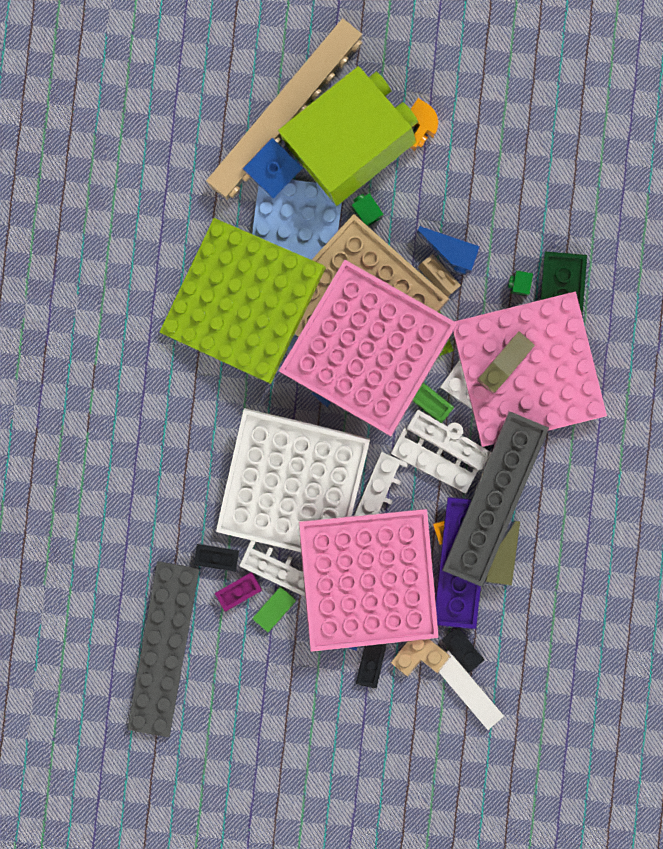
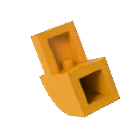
(426, 123)

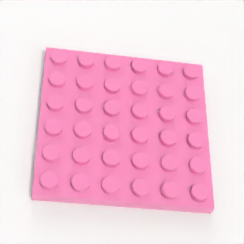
(368, 347)
(554, 380)
(368, 579)

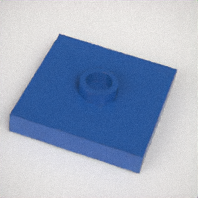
(272, 168)

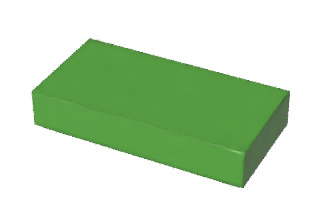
(432, 403)
(274, 609)

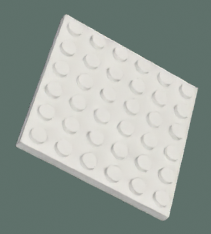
(288, 475)

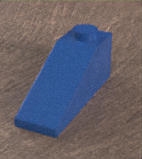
(452, 250)

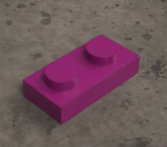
(238, 591)

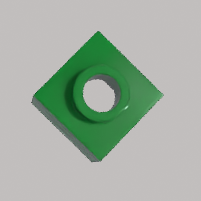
(520, 283)

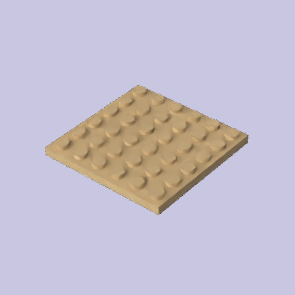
(366, 250)

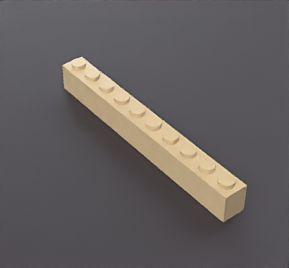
(290, 101)

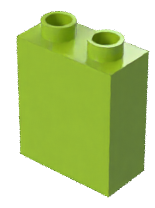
(350, 134)

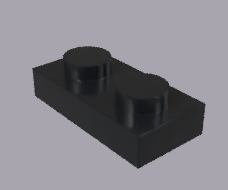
(216, 557)
(462, 649)

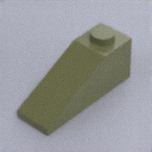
(505, 362)
(504, 561)

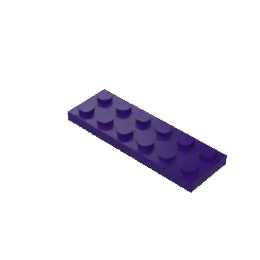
(455, 598)

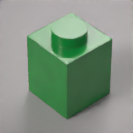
(367, 209)

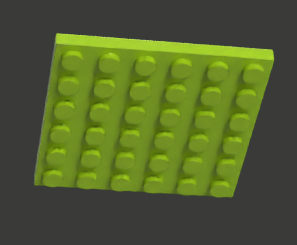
(242, 300)

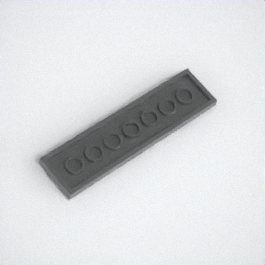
(495, 498)
(163, 649)

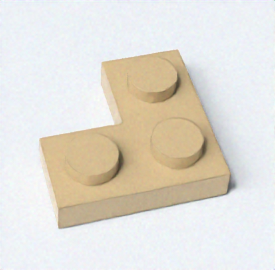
(419, 650)

